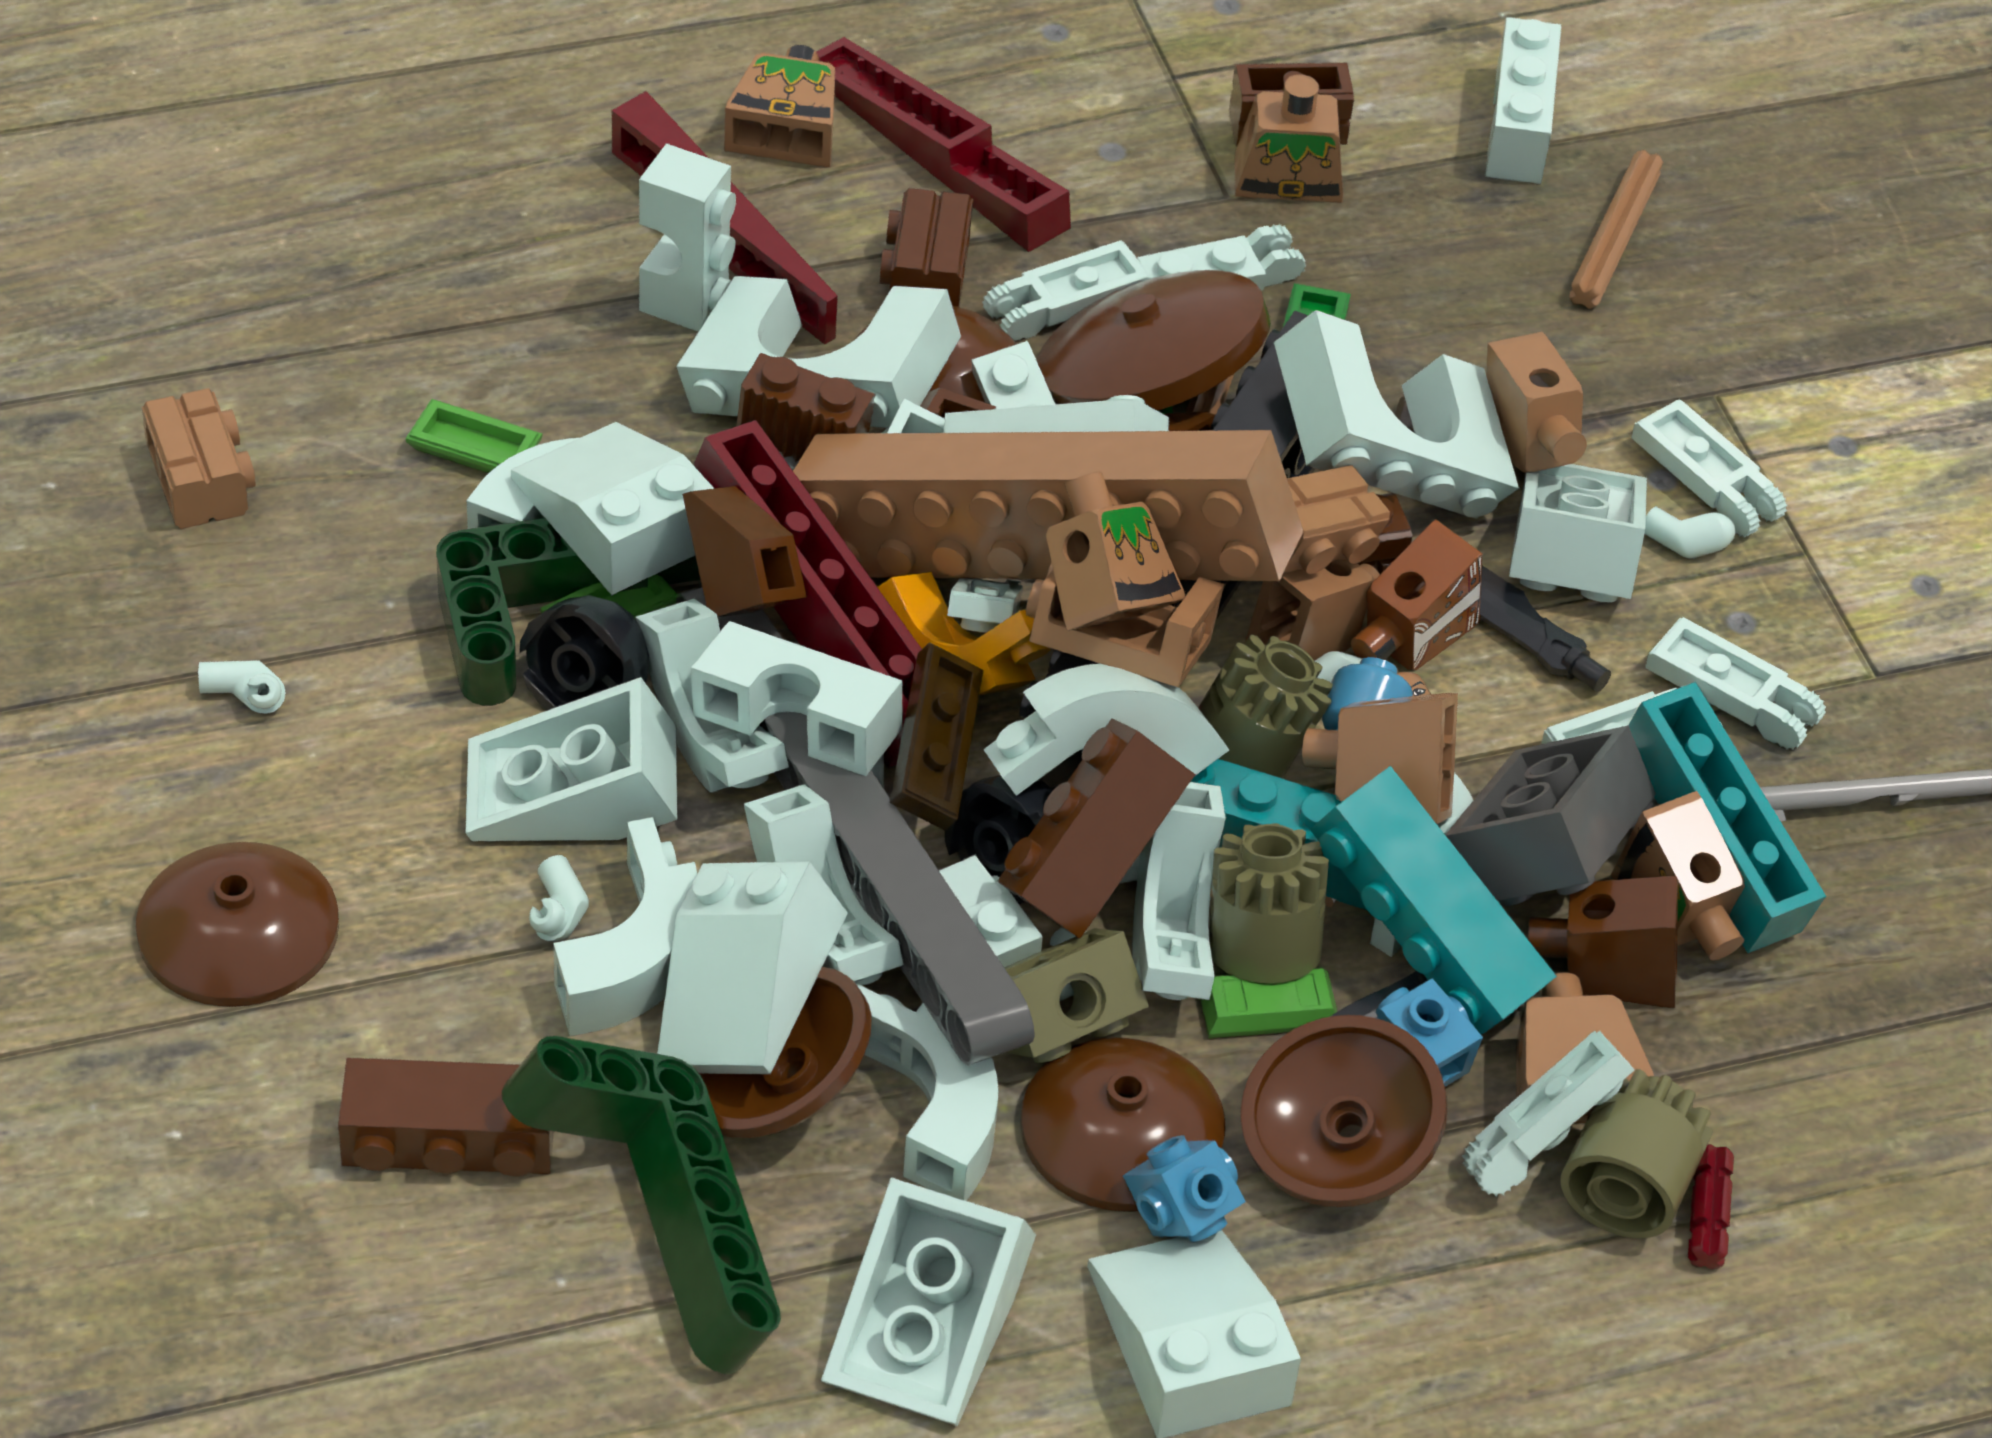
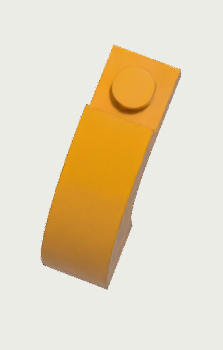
(999, 652)

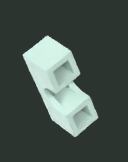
(1523, 100)
(692, 207)
(756, 675)

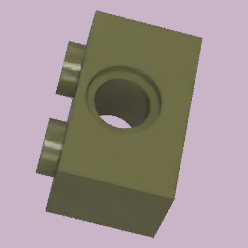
(1102, 984)

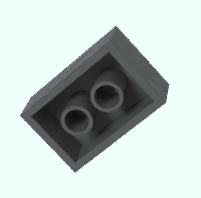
(1554, 815)

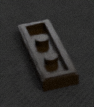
(936, 736)

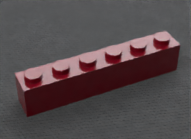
(843, 606)

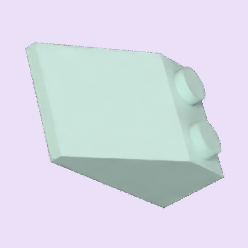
(616, 502)
(1580, 531)
(575, 770)
(745, 963)
(928, 1301)
(1197, 1332)

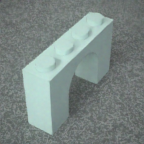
(755, 315)
(1341, 420)

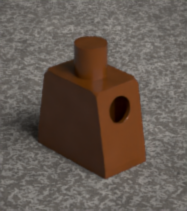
(1618, 939)

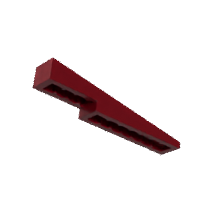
(949, 145)
(760, 251)

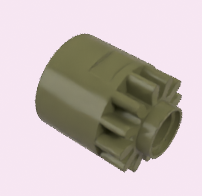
(1266, 703)
(1268, 904)
(1637, 1157)

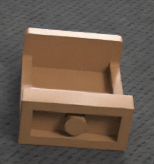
(1154, 645)

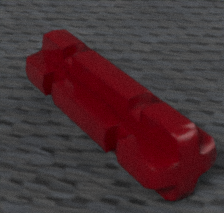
(1711, 1208)

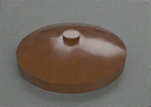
(1157, 339)

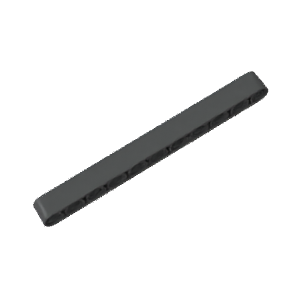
(905, 893)

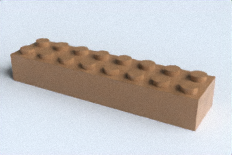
(988, 498)

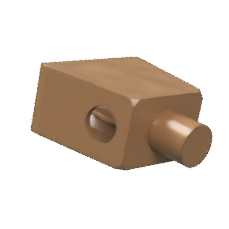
(1536, 402)
(1316, 609)
(1404, 732)
(1561, 1021)

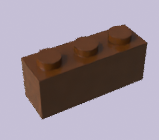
(1095, 826)
(435, 1119)

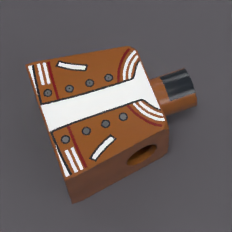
(1423, 600)

